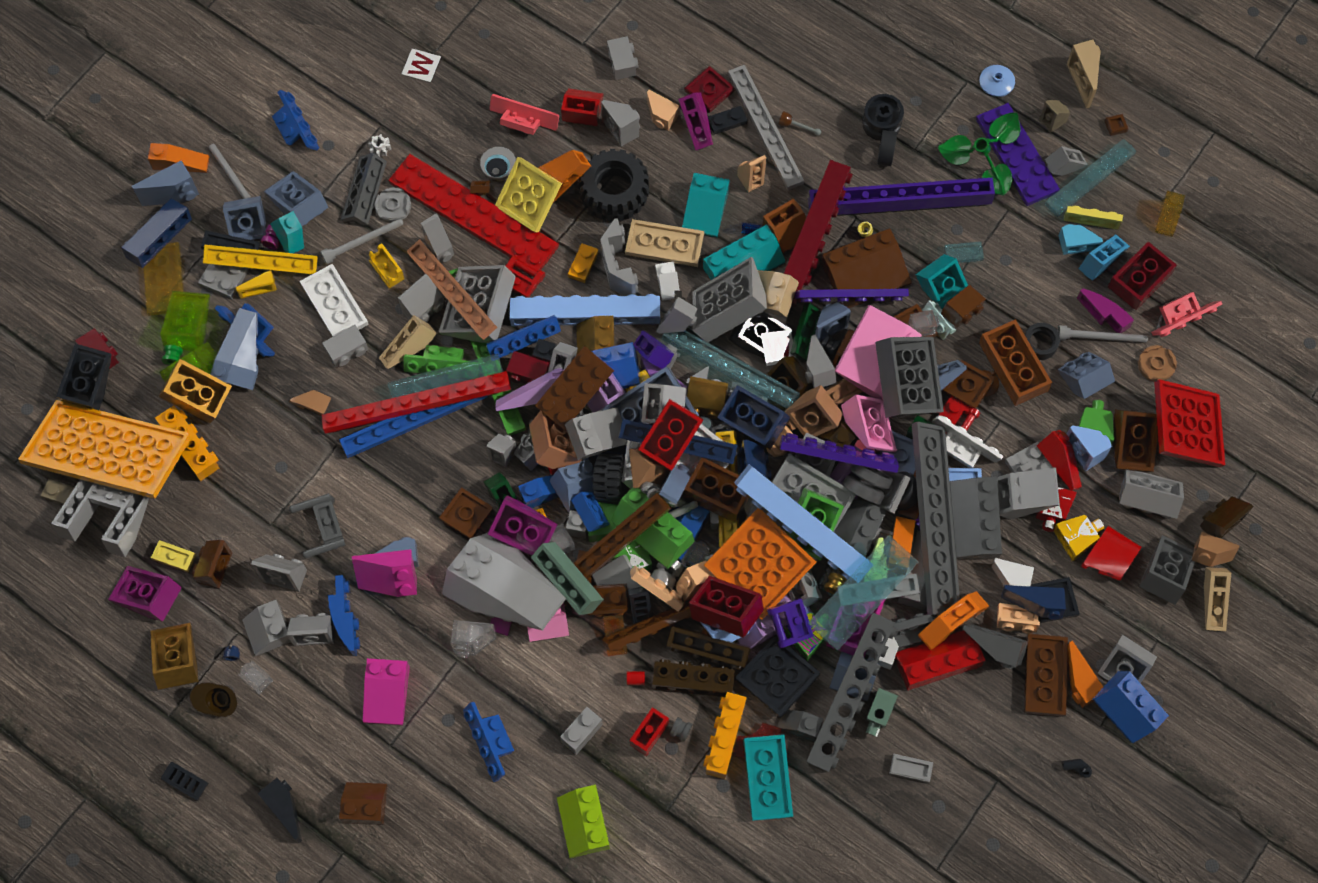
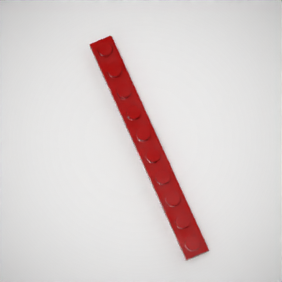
(415, 402)

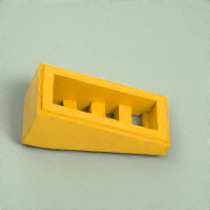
(259, 285)

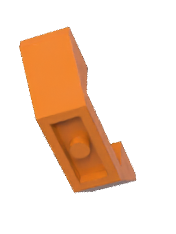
(952, 618)

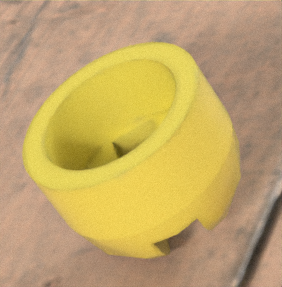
(862, 228)

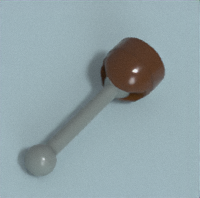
(786, 119)

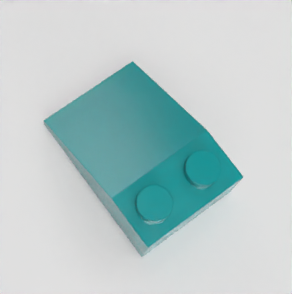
(706, 204)

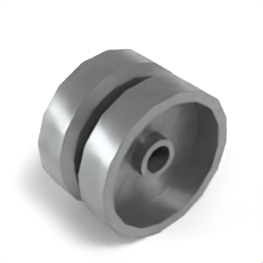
(867, 483)

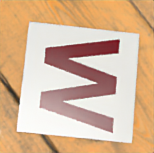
(421, 65)
(777, 346)

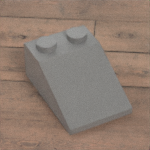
(595, 433)
(280, 572)

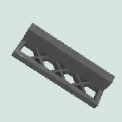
(365, 189)

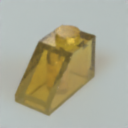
(1169, 213)

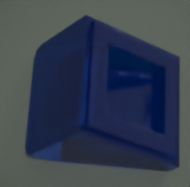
(748, 227)

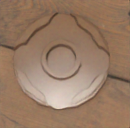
(1157, 363)

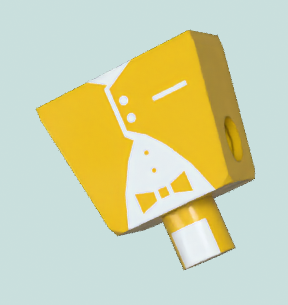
(1078, 535)

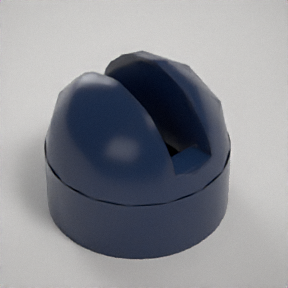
(231, 653)

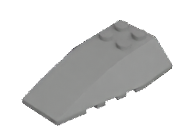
(501, 584)

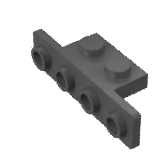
(908, 630)

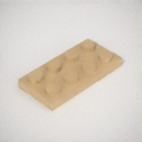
(664, 243)

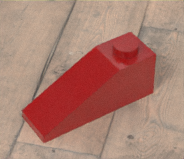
(1061, 456)

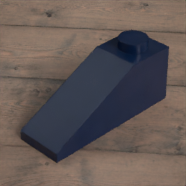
(1042, 601)

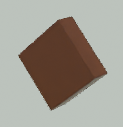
(1116, 124)

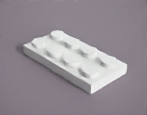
(333, 301)

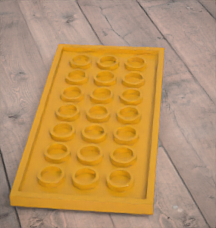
(105, 448)

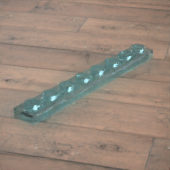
(732, 367)

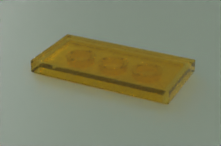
(162, 277)

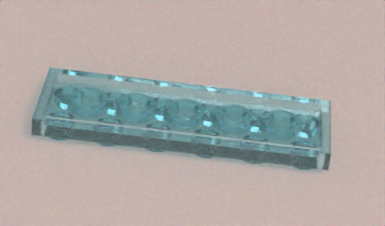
(862, 592)

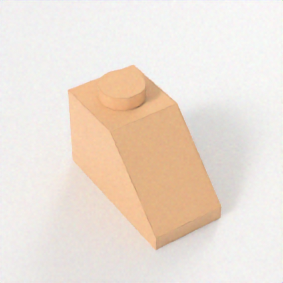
(662, 110)

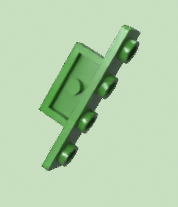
(433, 359)

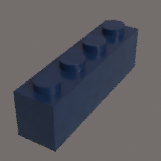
(156, 233)

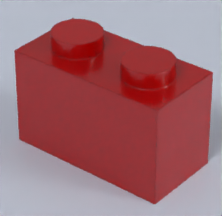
(649, 731)

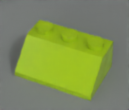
(583, 821)

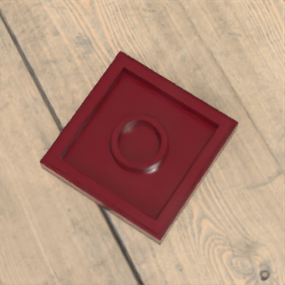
(712, 88)

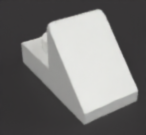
(667, 279)

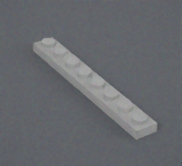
(766, 127)

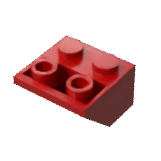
(581, 107)

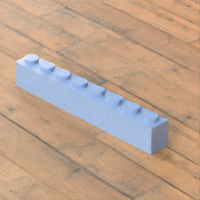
(575, 309)
(799, 520)

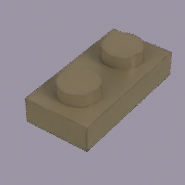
(56, 491)

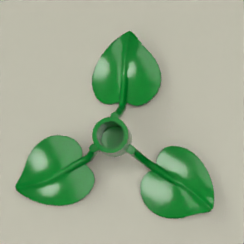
(958, 147)

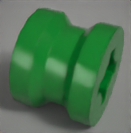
(172, 354)

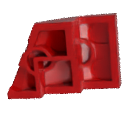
(1112, 554)

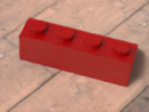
(951, 657)

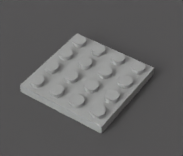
(796, 475)

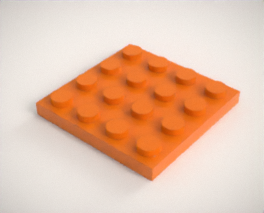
(761, 560)

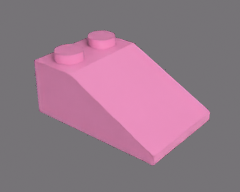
(868, 422)

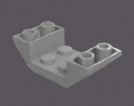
(622, 280)

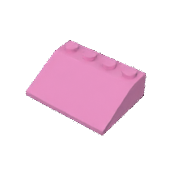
(860, 359)

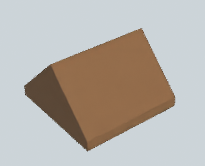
(646, 469)

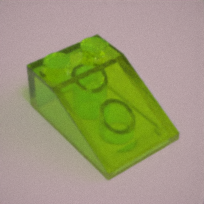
(186, 320)

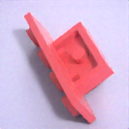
(522, 116)
(1181, 311)

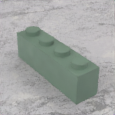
(567, 578)

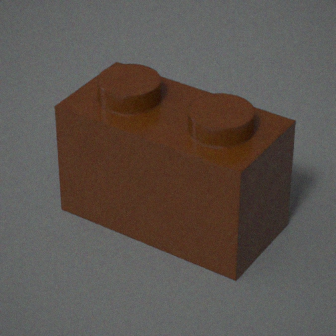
(963, 306)

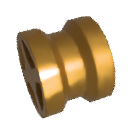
(834, 581)

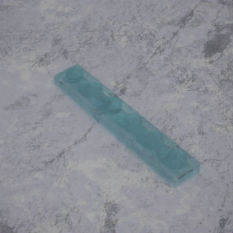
(1090, 177)
(446, 376)

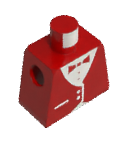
(1059, 513)

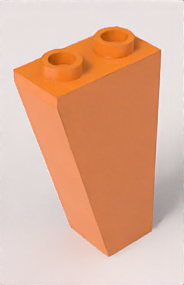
(566, 169)

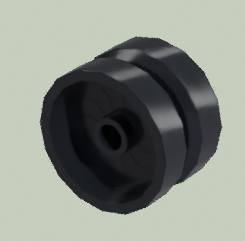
(881, 114)

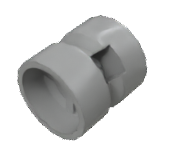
(668, 575)

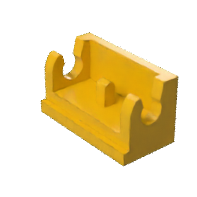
(386, 266)

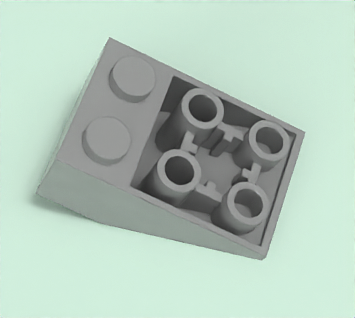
(1027, 492)

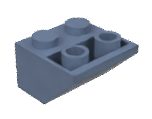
(1087, 374)

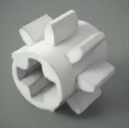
(379, 145)

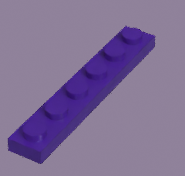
(844, 294)

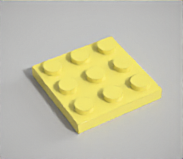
(528, 194)

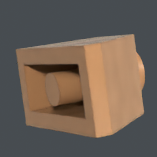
(1213, 550)

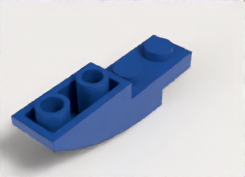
(344, 622)

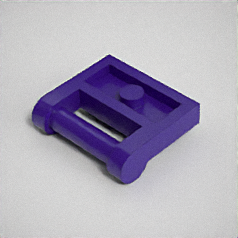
(796, 620)

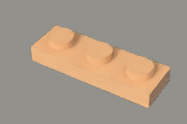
(656, 587)

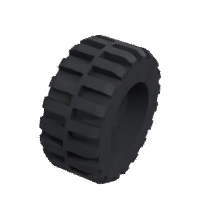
(620, 205)

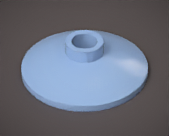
(994, 86)

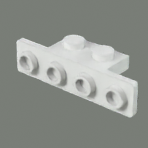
(964, 446)

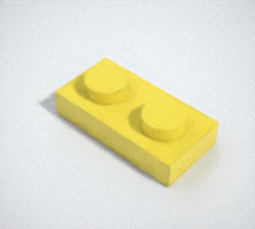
(173, 556)

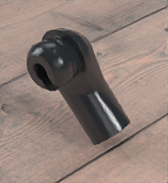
(1079, 766)

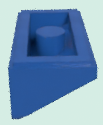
(589, 511)

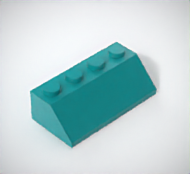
(759, 245)

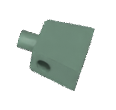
(883, 702)

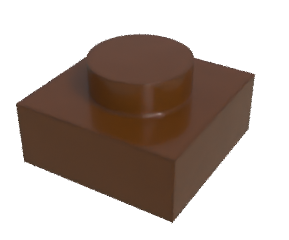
(480, 187)

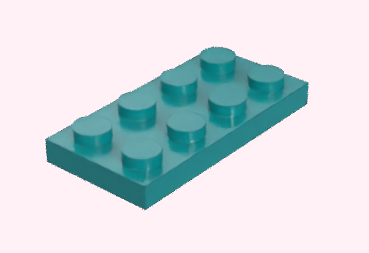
(768, 777)

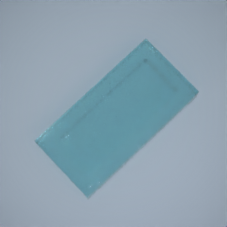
(965, 251)

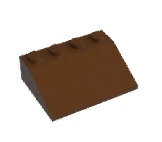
(867, 264)

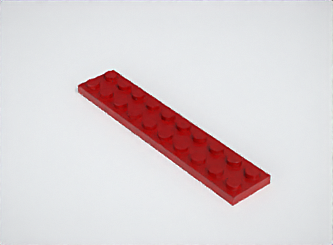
(472, 213)

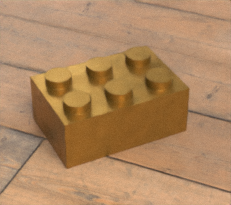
(195, 391)

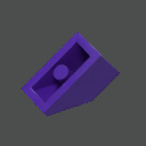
(653, 350)

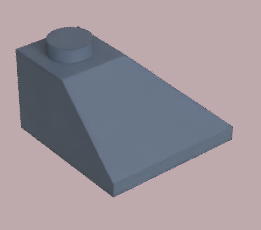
(832, 320)

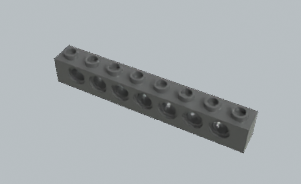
(876, 624)

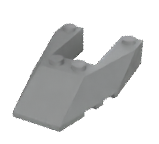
(82, 505)

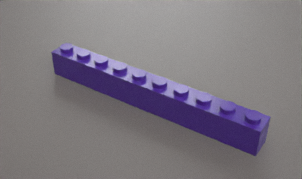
(914, 196)

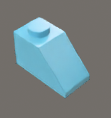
(1078, 239)

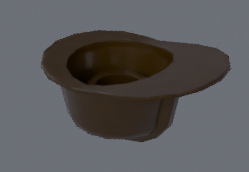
(213, 699)

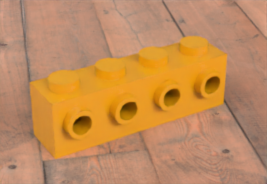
(195, 453)
(725, 737)

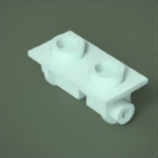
(945, 326)

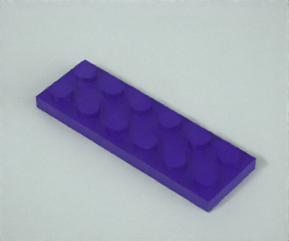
(1027, 167)
(845, 454)

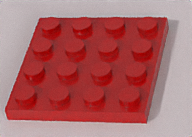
(1189, 423)

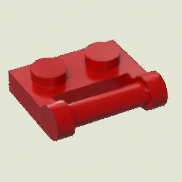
(524, 285)
(954, 409)

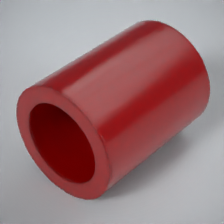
(635, 677)

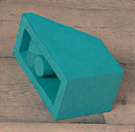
(289, 232)

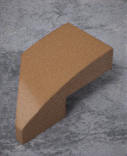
(313, 401)

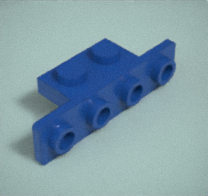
(292, 124)
(264, 327)
(524, 337)
(490, 738)

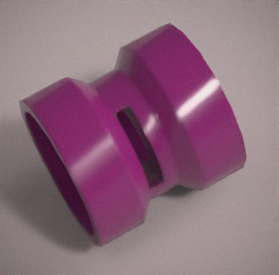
(270, 240)

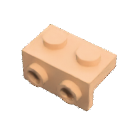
(1013, 617)

